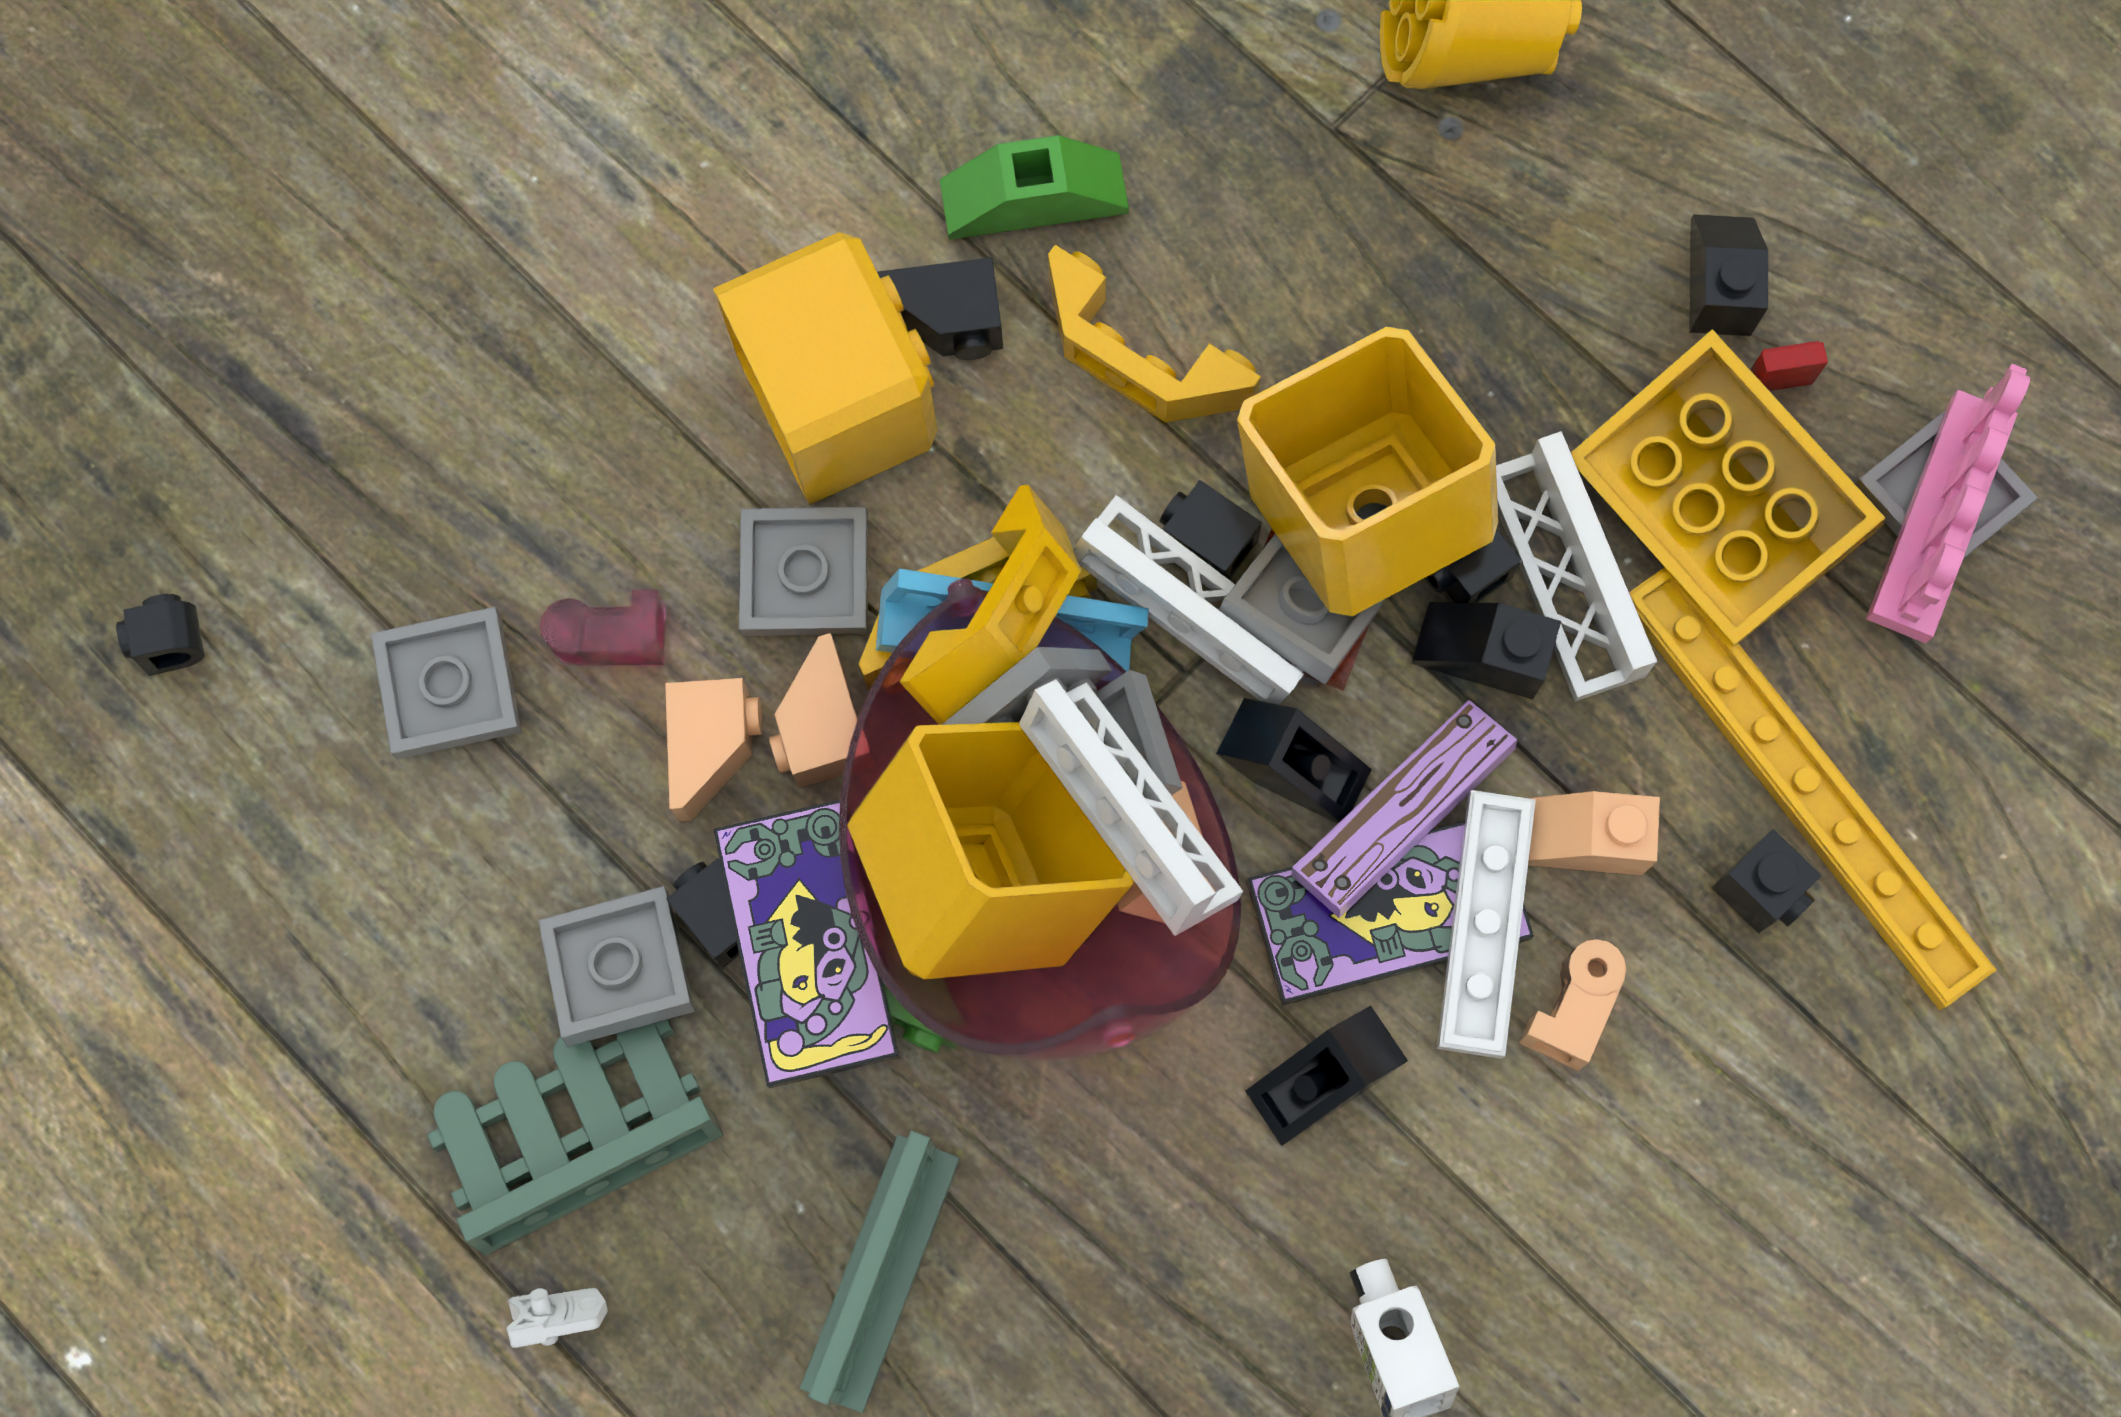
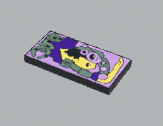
(1386, 933)
(801, 957)

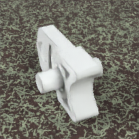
(545, 1317)

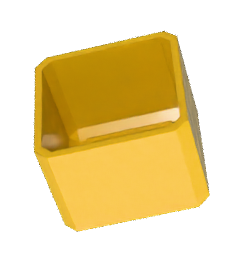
(831, 364)
(1363, 432)
(982, 854)

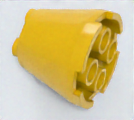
(1473, 40)

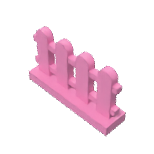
(1946, 507)

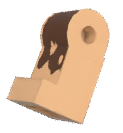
(1589, 989)

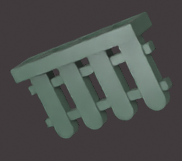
(558, 1182)

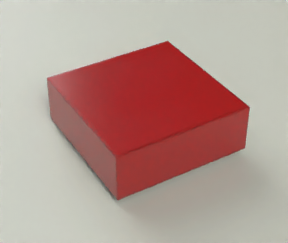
(1790, 365)

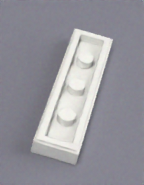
(1486, 924)

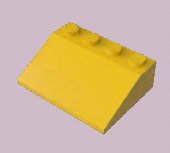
(1726, 488)

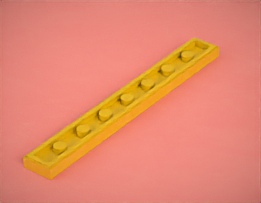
(1812, 792)

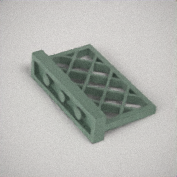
(880, 1273)

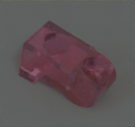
(607, 633)

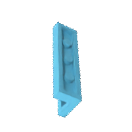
(914, 594)

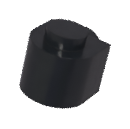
(161, 634)

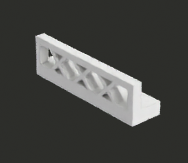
(1591, 559)
(1178, 608)
(1119, 810)

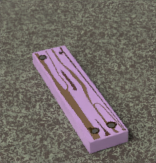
(1403, 808)

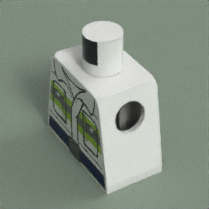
(1406, 1374)

